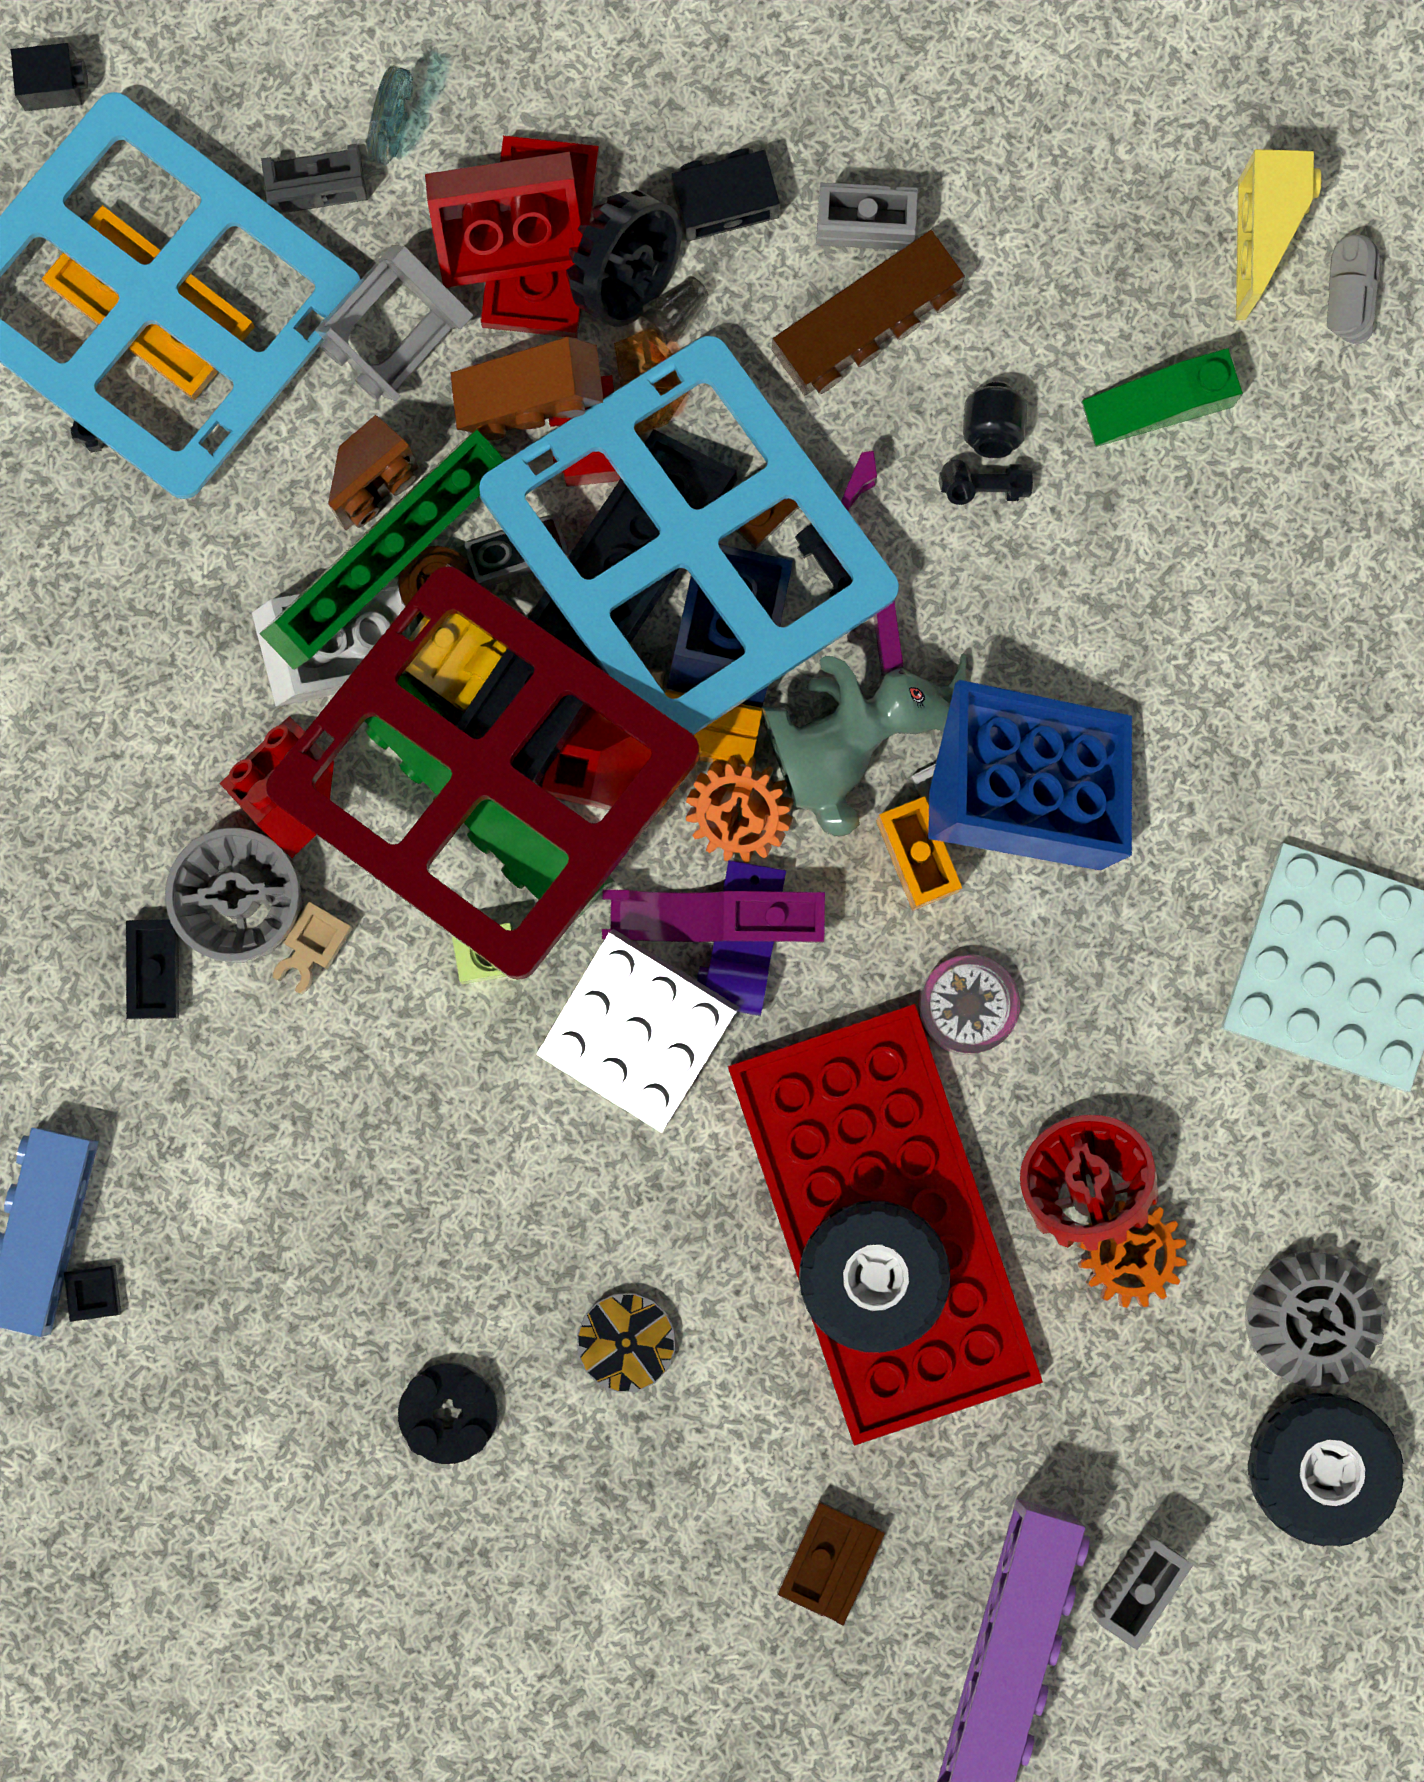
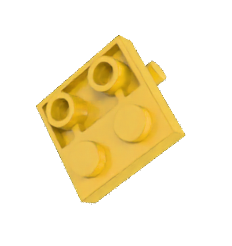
(455, 660)

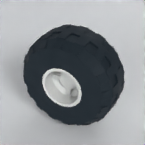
(874, 1276)
(1325, 1469)

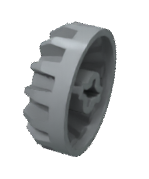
(189, 897)
(1275, 1297)

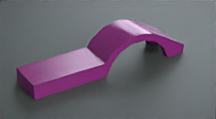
(886, 620)
(717, 916)

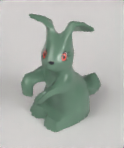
(833, 752)

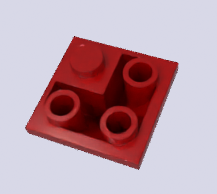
(595, 763)
(248, 786)

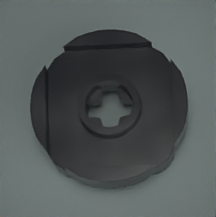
(468, 1392)

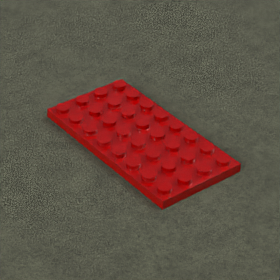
(867, 1122)

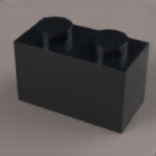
(725, 194)

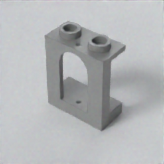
(444, 314)

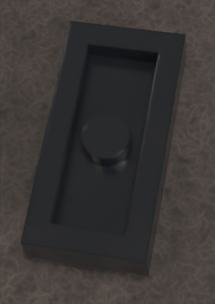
(152, 970)

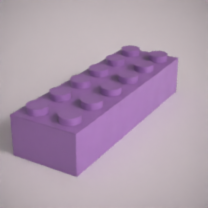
(1015, 1646)

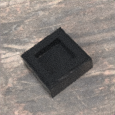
(92, 1293)

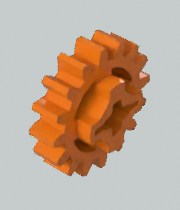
(718, 812)
(1145, 1271)

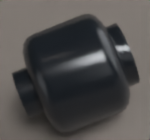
(995, 420)

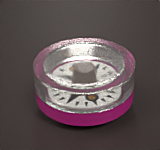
(969, 1004)

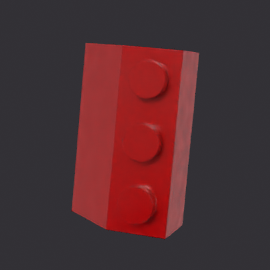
(504, 219)

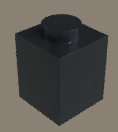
(48, 76)

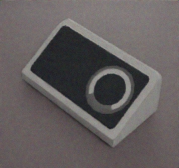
(497, 559)

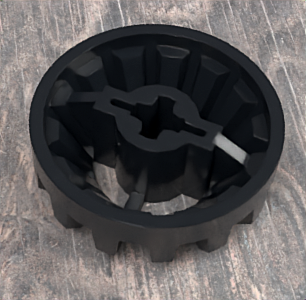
(624, 257)

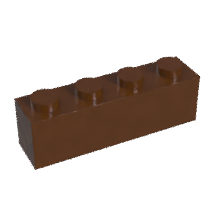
(869, 313)

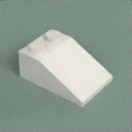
(338, 657)

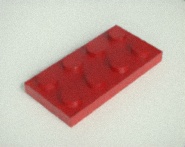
(542, 300)

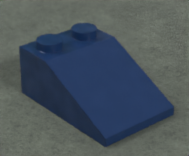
(704, 638)

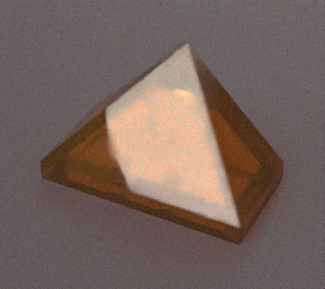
(635, 357)

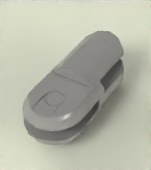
(1353, 288)

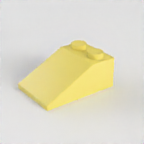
(1271, 204)

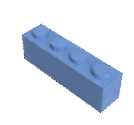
(41, 1227)

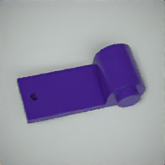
(742, 968)

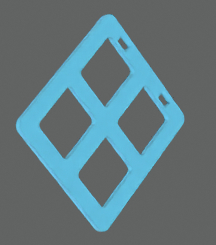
(151, 293)
(691, 536)

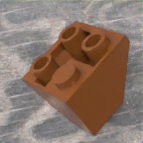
(367, 470)

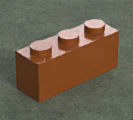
(527, 388)

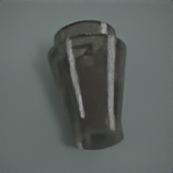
(674, 309)

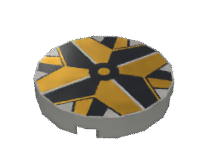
(626, 1342)

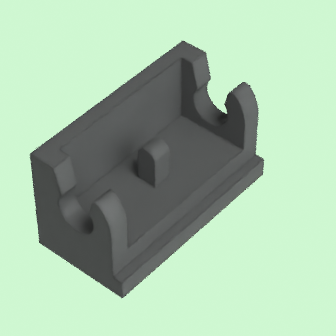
(314, 180)

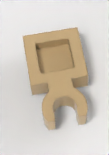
(315, 939)

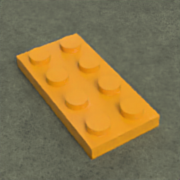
(153, 344)

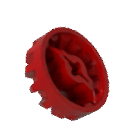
(1094, 1148)

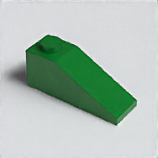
(1164, 398)

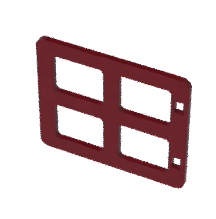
(485, 771)

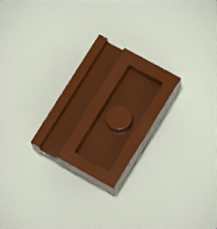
(830, 1563)

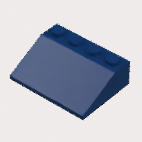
(1033, 778)

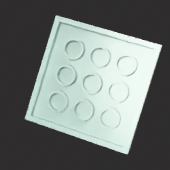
(1335, 969)

